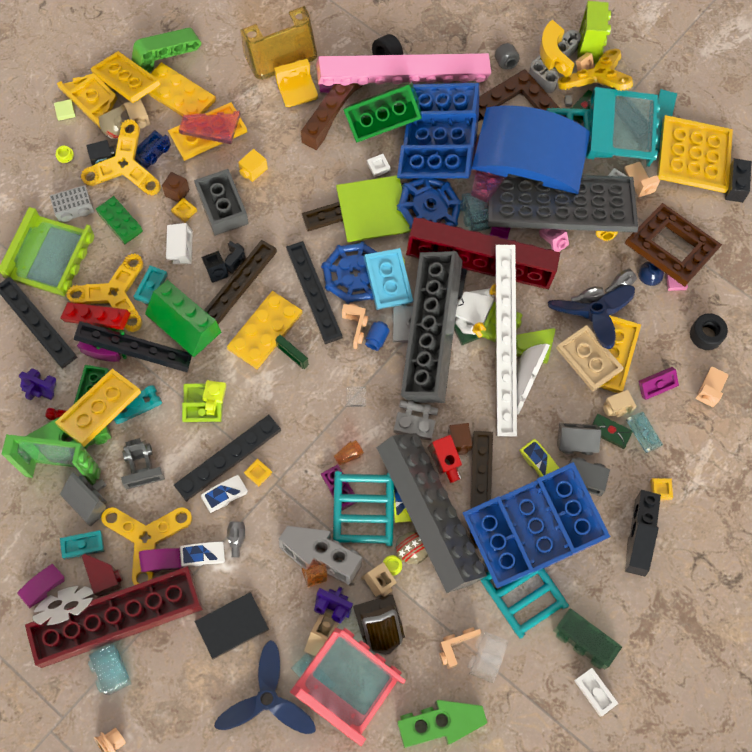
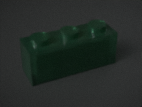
(587, 639)

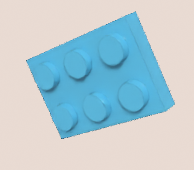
(388, 278)

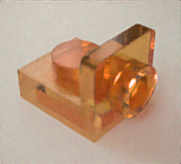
(315, 574)

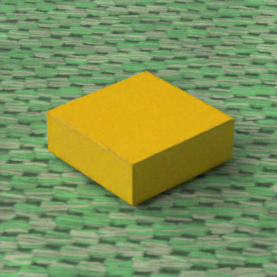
(184, 210)
(258, 472)
(662, 486)

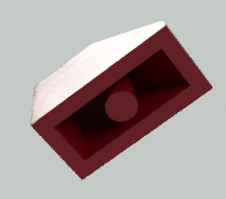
(102, 576)

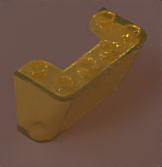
(279, 47)

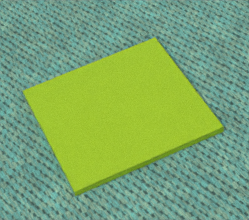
(371, 208)

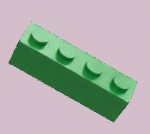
(383, 112)
(181, 318)

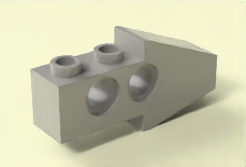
(302, 547)

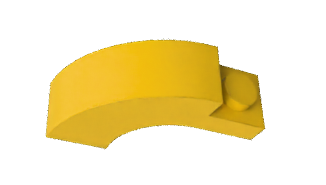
(550, 53)

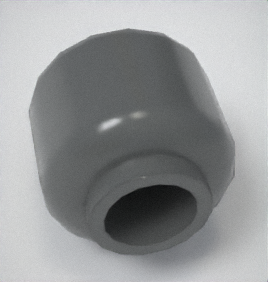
(507, 56)

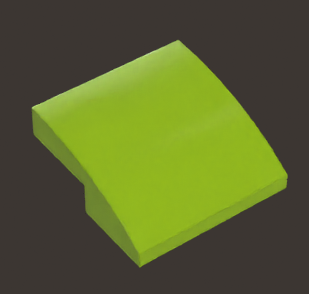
(194, 406)

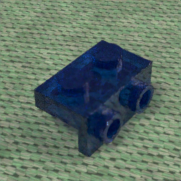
(152, 148)

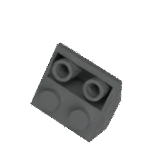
(83, 498)

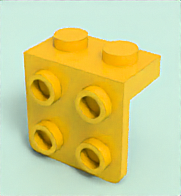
(295, 83)

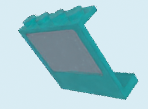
(623, 124)

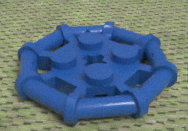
(426, 194)
(343, 269)

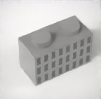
(72, 204)

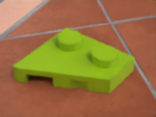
(531, 339)

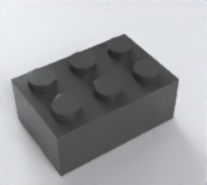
(221, 202)

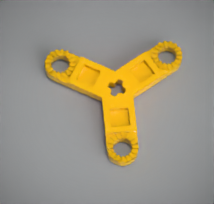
(602, 73)
(111, 167)
(120, 283)
(134, 530)

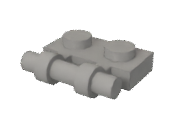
(411, 424)

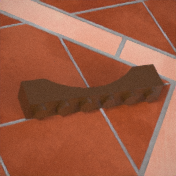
(320, 122)

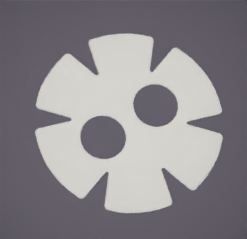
(59, 614)

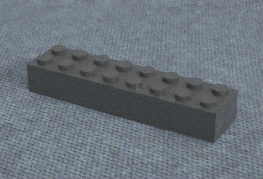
(432, 327)
(431, 512)

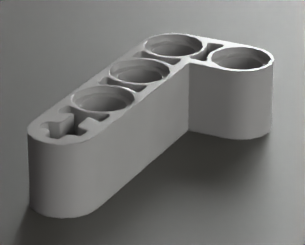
(549, 79)

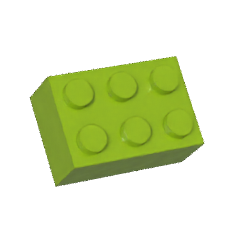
(594, 29)

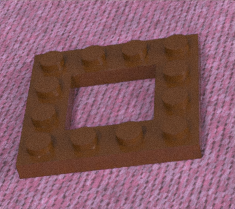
(519, 83)
(680, 271)

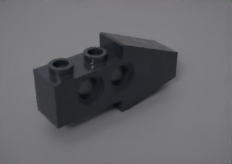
(643, 533)

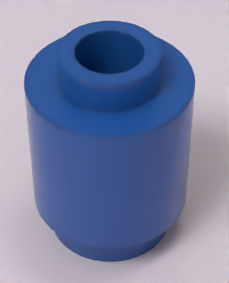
(377, 335)

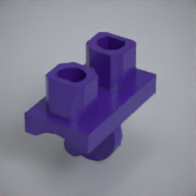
(35, 386)
(334, 601)

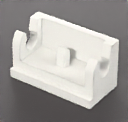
(179, 243)

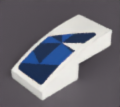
(224, 493)
(201, 554)

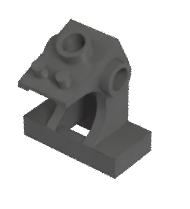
(136, 450)

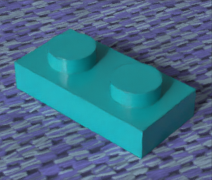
(151, 281)
(82, 544)

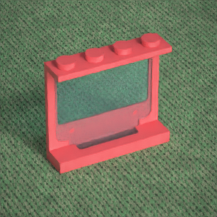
(346, 683)

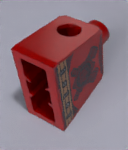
(445, 449)

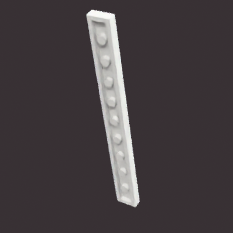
(506, 341)

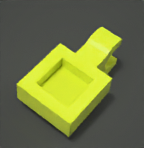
(213, 394)

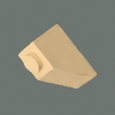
(320, 633)

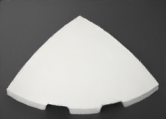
(527, 371)

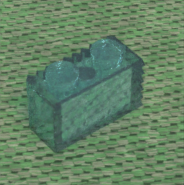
(475, 212)
(109, 669)

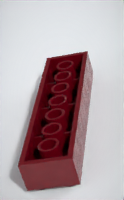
(477, 250)
(115, 617)

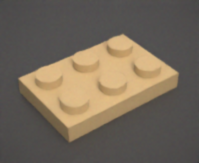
(589, 358)

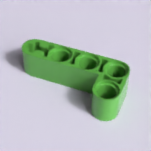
(164, 45)

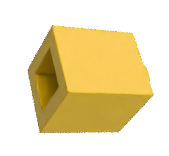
(252, 165)

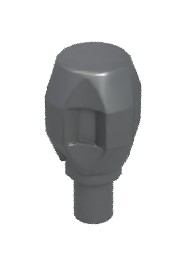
(626, 277)
(590, 295)
(235, 537)

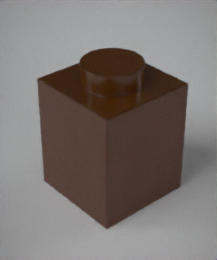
(175, 187)
(461, 437)

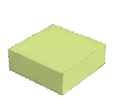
(64, 109)

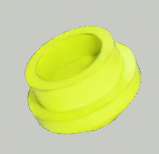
(64, 154)
(393, 564)

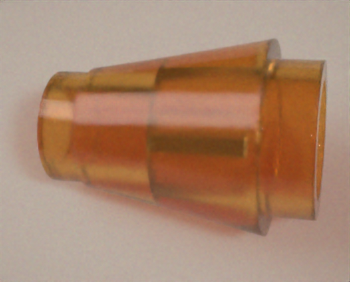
(349, 452)

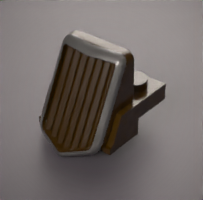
(380, 624)

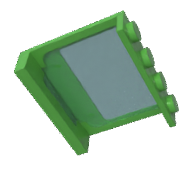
(27, 451)

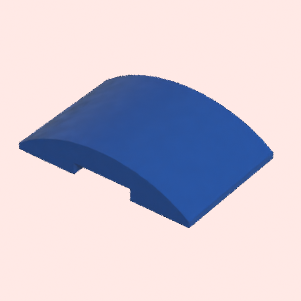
(446, 135)
(532, 146)
(536, 525)

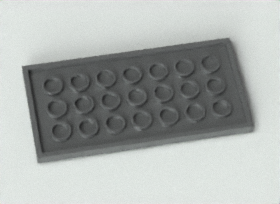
(600, 205)

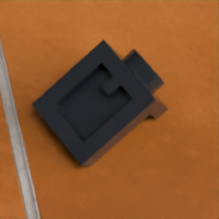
(235, 258)
(215, 266)

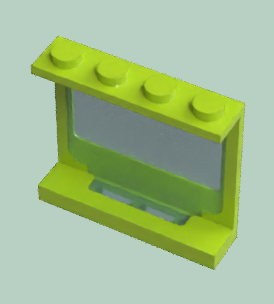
(46, 253)

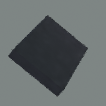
(231, 625)

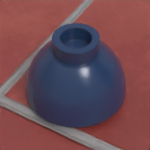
(650, 274)

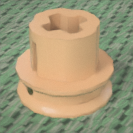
(110, 742)

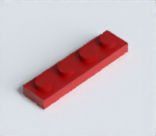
(95, 315)

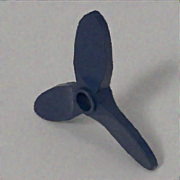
(599, 312)
(282, 709)

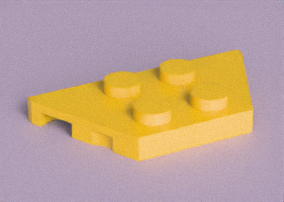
(90, 95)

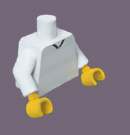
(474, 309)

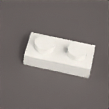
(596, 692)

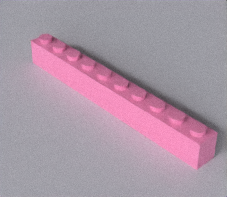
(402, 68)

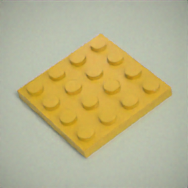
(695, 154)

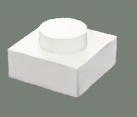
(378, 165)

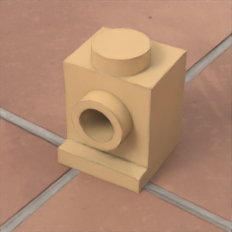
(619, 404)
(382, 575)

